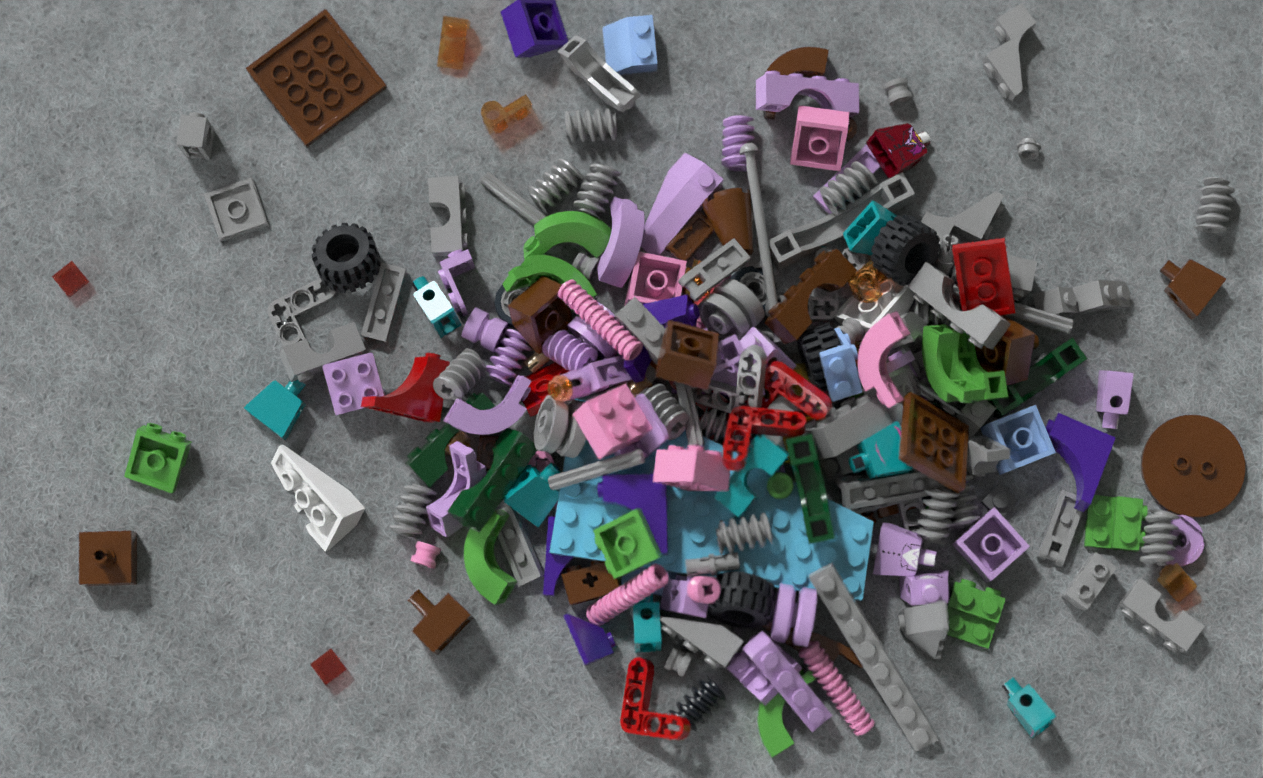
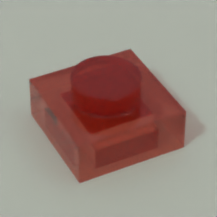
(70, 279)
(328, 666)

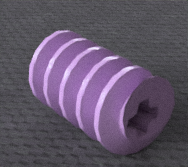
(736, 136)
(568, 351)
(508, 357)

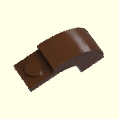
(803, 60)

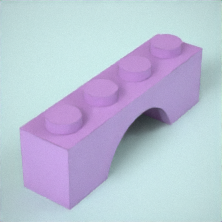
(776, 92)
(787, 681)

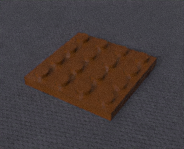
(316, 78)

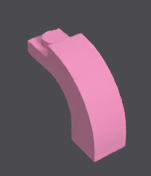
(874, 354)

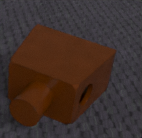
(1191, 286)

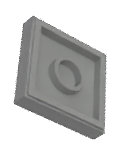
(236, 209)

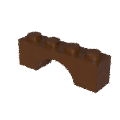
(791, 316)

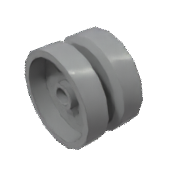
(730, 310)
(557, 428)

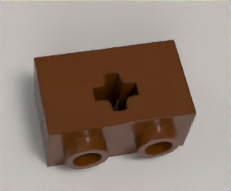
(579, 592)

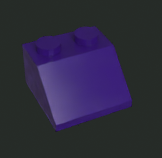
(534, 27)

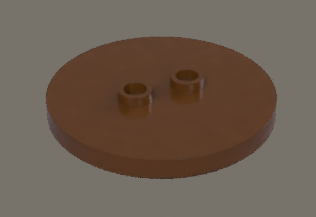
(1193, 466)

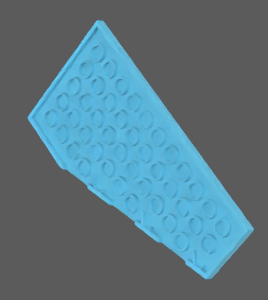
(696, 516)

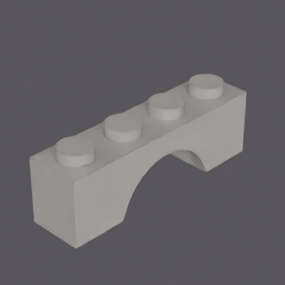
(980, 323)

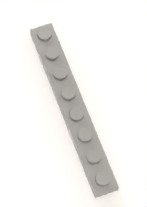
(873, 657)

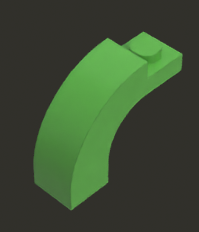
(568, 227)
(549, 267)
(943, 366)
(992, 381)
(481, 562)
(770, 722)

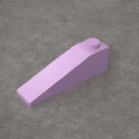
(678, 201)

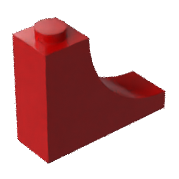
(416, 395)

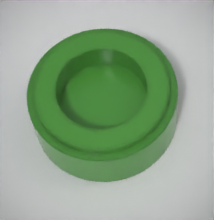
(780, 486)

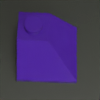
(589, 639)

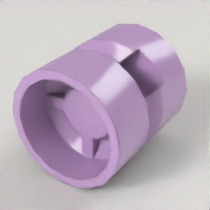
(482, 328)

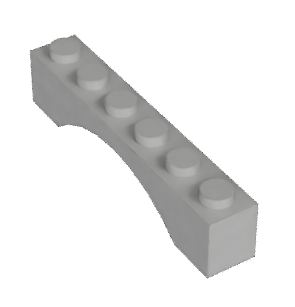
(809, 238)

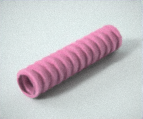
(600, 320)
(627, 595)
(836, 688)

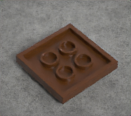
(934, 442)

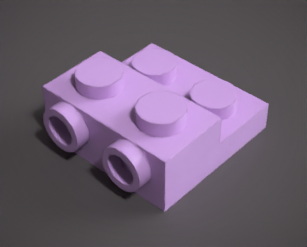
(751, 676)

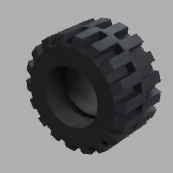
(344, 241)
(904, 248)
(809, 345)
(743, 600)

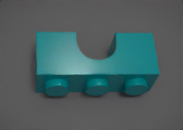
(764, 455)

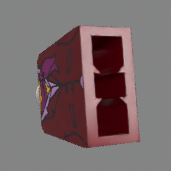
(898, 148)

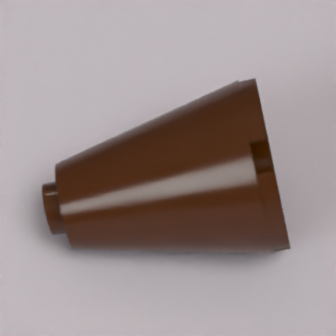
(732, 217)

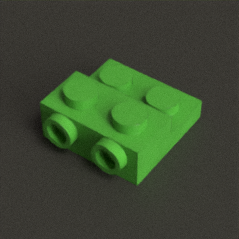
(157, 457)
(1115, 523)
(626, 543)
(973, 613)

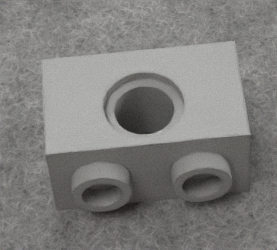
(195, 136)
(1089, 581)

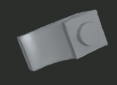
(976, 414)
(984, 455)

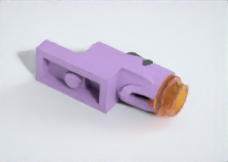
(589, 379)

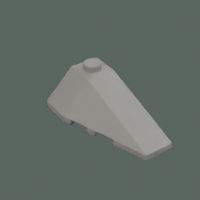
(925, 627)

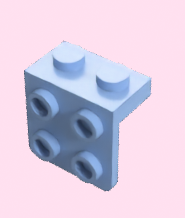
(841, 368)

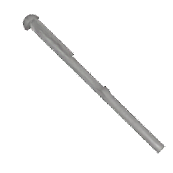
(749, 151)

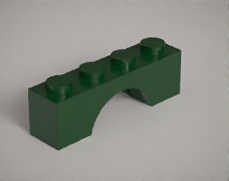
(1040, 376)
(429, 461)
(811, 488)
(477, 504)

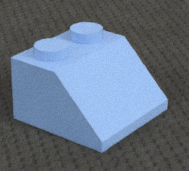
(631, 45)
(1023, 435)

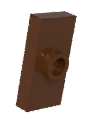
(690, 237)

